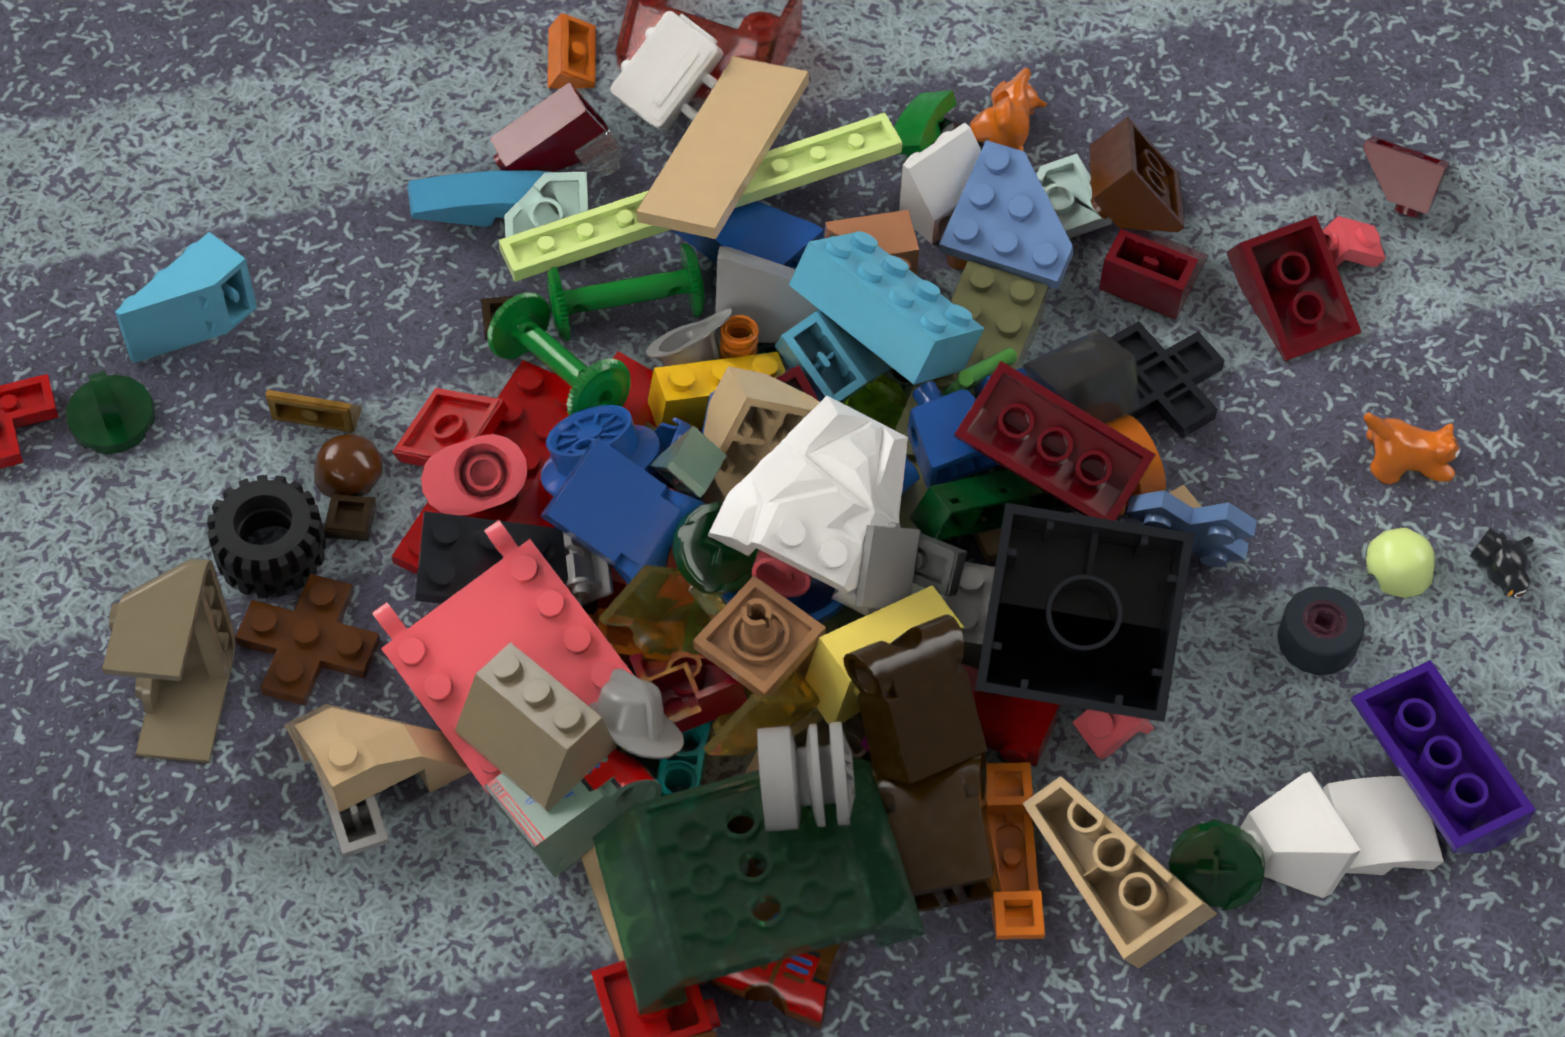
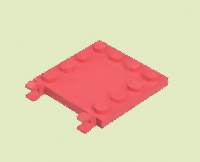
(510, 602)

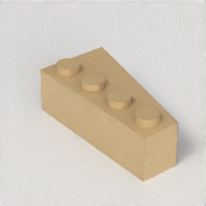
(1121, 882)

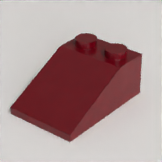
(1295, 288)

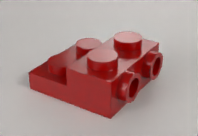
(623, 1016)

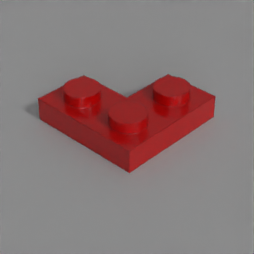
(22, 405)

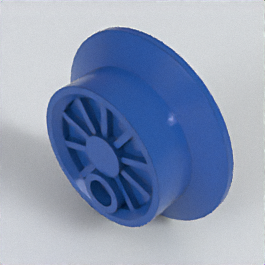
(576, 432)

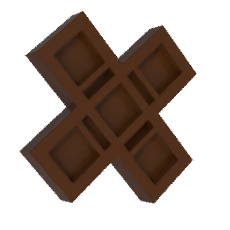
(307, 639)

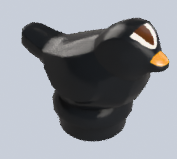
(1504, 562)

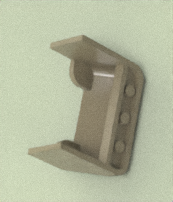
(182, 651)

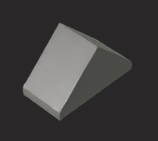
(358, 826)

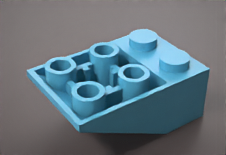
(188, 301)

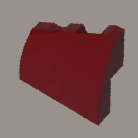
(691, 688)

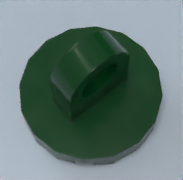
(110, 413)
(705, 561)
(1218, 863)

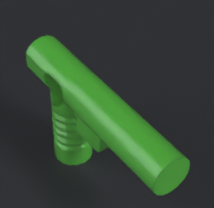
(972, 375)

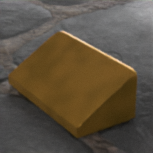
(313, 411)

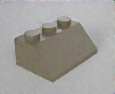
(532, 727)

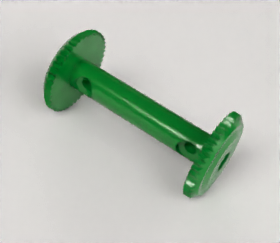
(626, 291)
(522, 327)

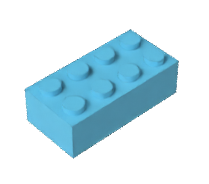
(886, 306)

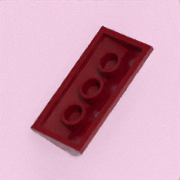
(1054, 444)

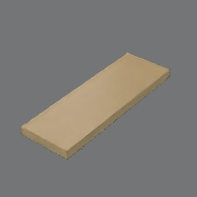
(723, 147)

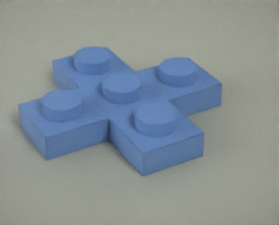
(1216, 527)

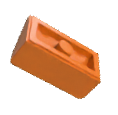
(571, 53)

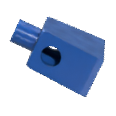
(932, 432)

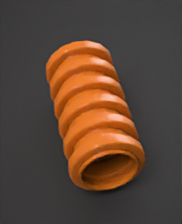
(738, 337)

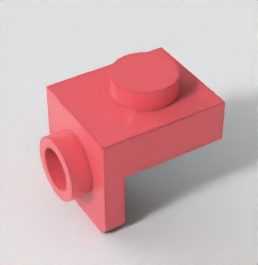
(1354, 242)
(1109, 731)

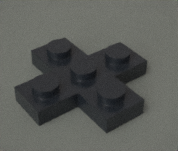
(1170, 377)

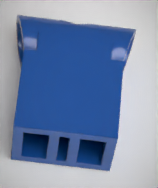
(618, 510)

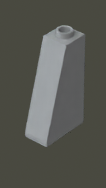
(759, 291)

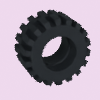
(273, 564)

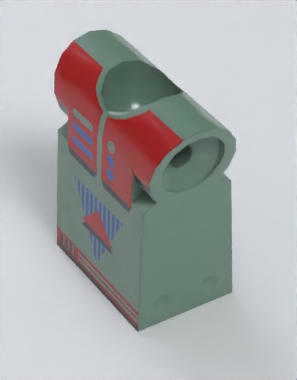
(591, 805)

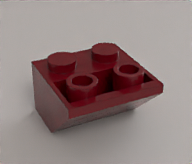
(1151, 271)

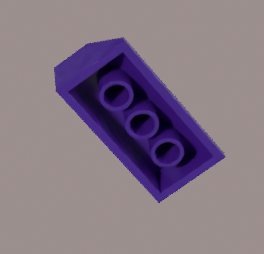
(1445, 760)

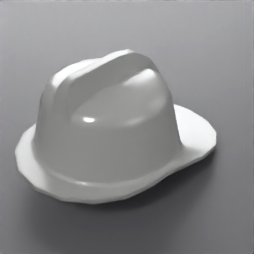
(690, 342)
(636, 717)

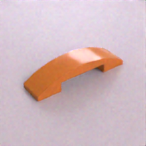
(1018, 906)

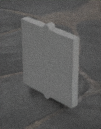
(887, 565)

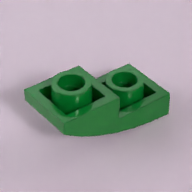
(920, 120)

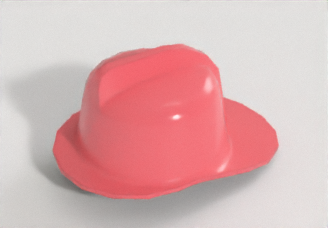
(474, 475)

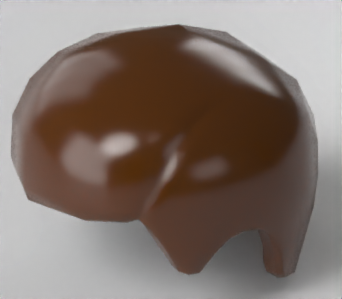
(347, 465)

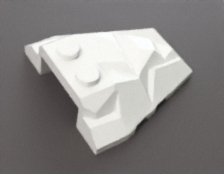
(818, 495)

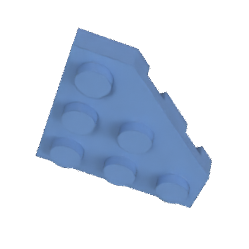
(1008, 220)

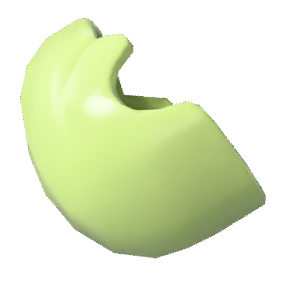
(1401, 562)

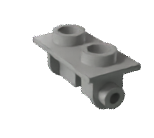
(587, 573)

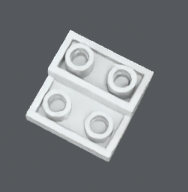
(1385, 824)

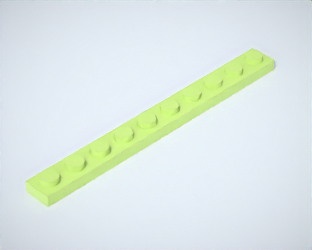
(780, 171)

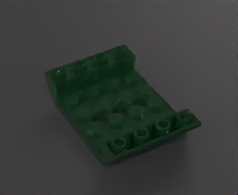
(690, 909)

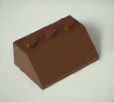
(1134, 181)

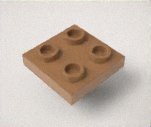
(759, 638)

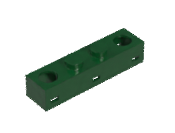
(958, 506)

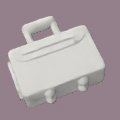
(668, 71)

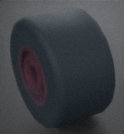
(1313, 646)

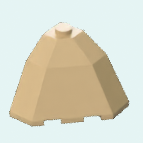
(747, 421)
(369, 753)

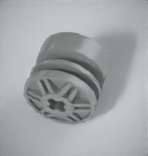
(804, 776)

